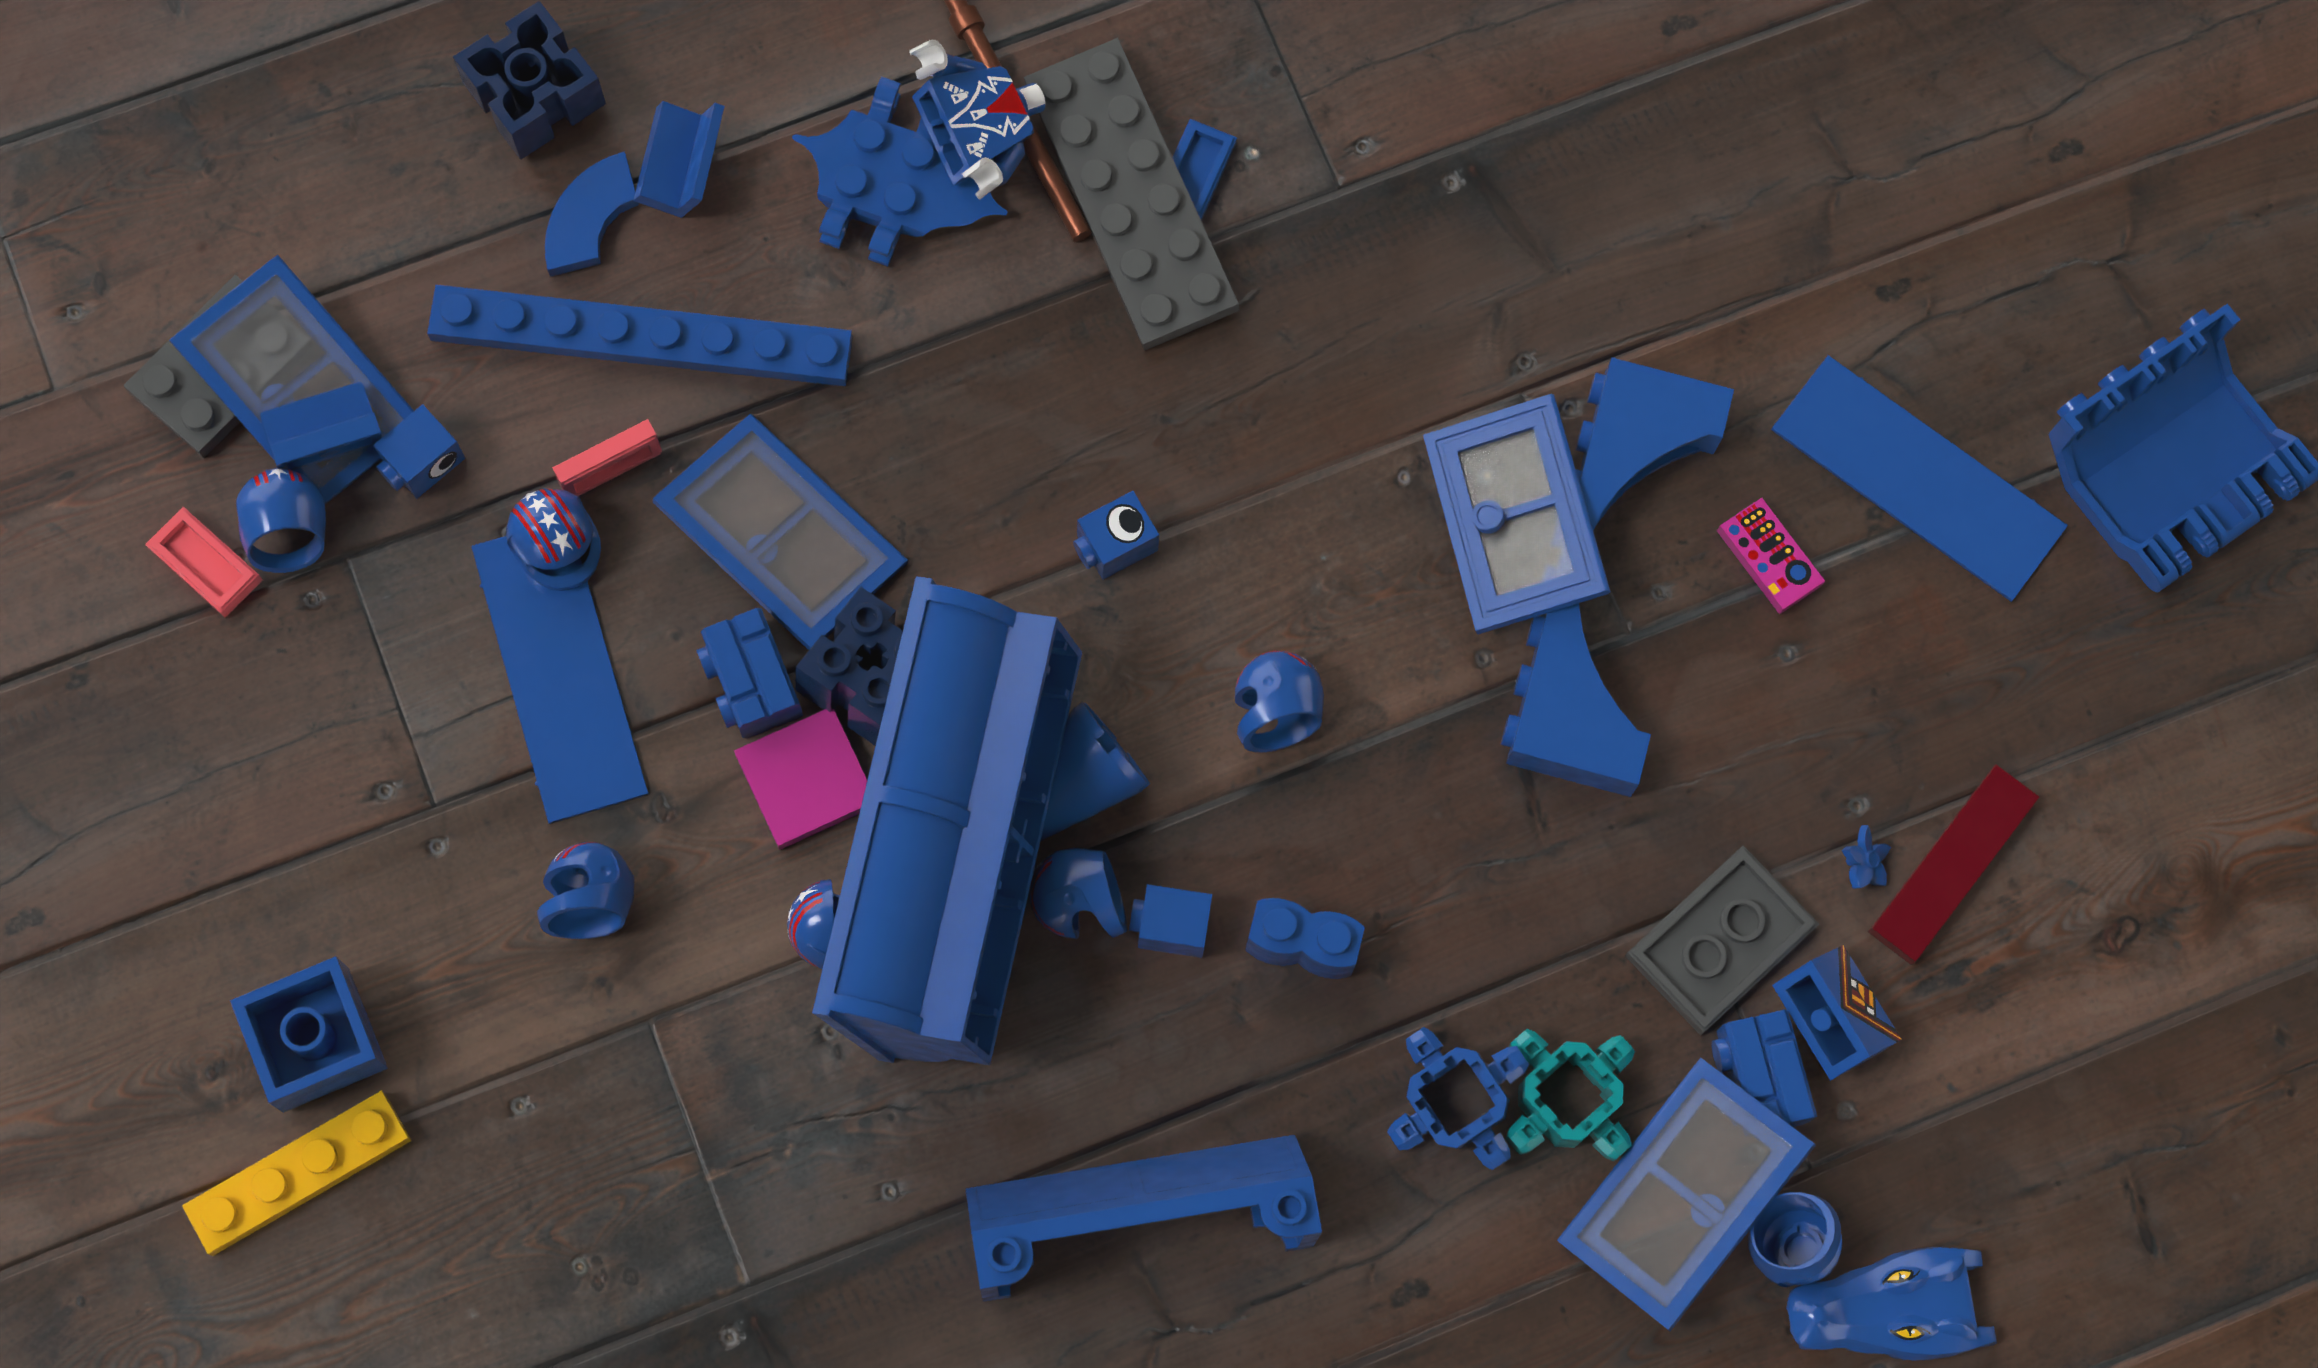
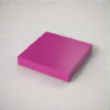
(804, 777)

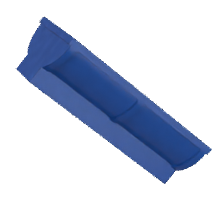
(948, 829)

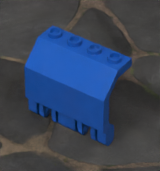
(2176, 451)

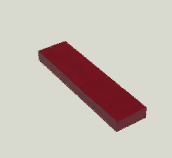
(1953, 864)

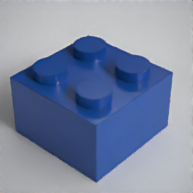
(308, 1034)

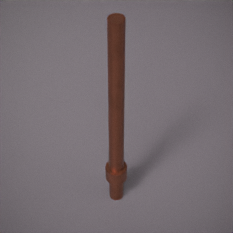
(969, 27)

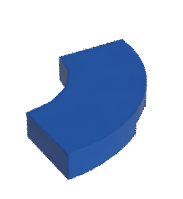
(585, 213)

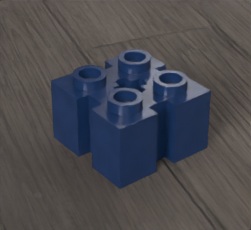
(501, 76)
(833, 670)

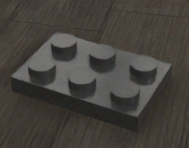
(180, 396)

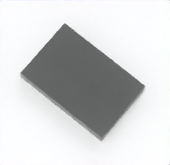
(1721, 940)

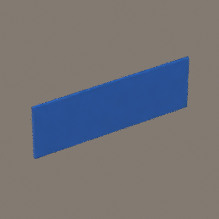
(1919, 478)
(560, 686)

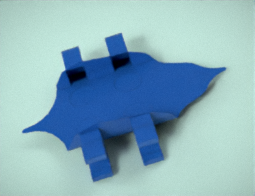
(888, 179)

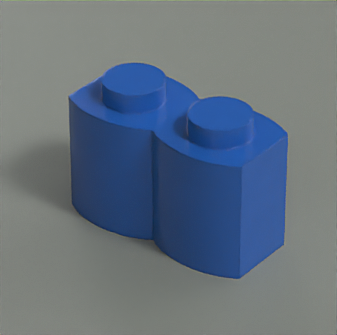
(1319, 942)

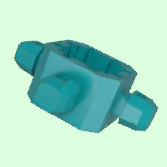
(1611, 1057)

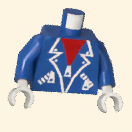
(974, 116)

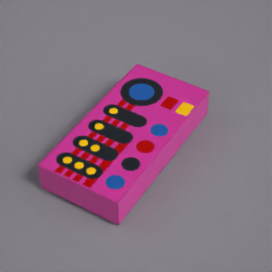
(1770, 555)

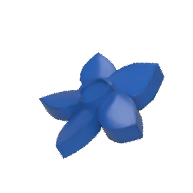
(1866, 860)

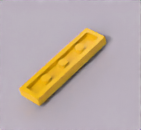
(296, 1173)

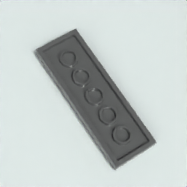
(1132, 195)

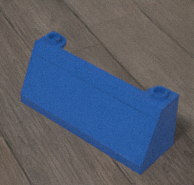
(1255, 1174)

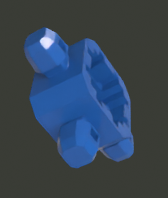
(1409, 1130)

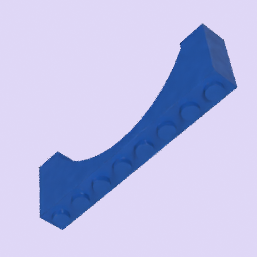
(1566, 714)

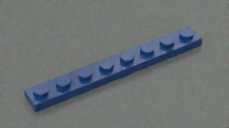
(640, 335)

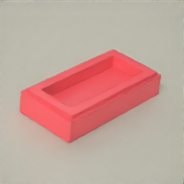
(608, 459)
(204, 562)

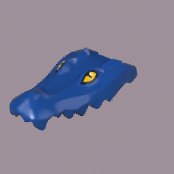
(1900, 1306)

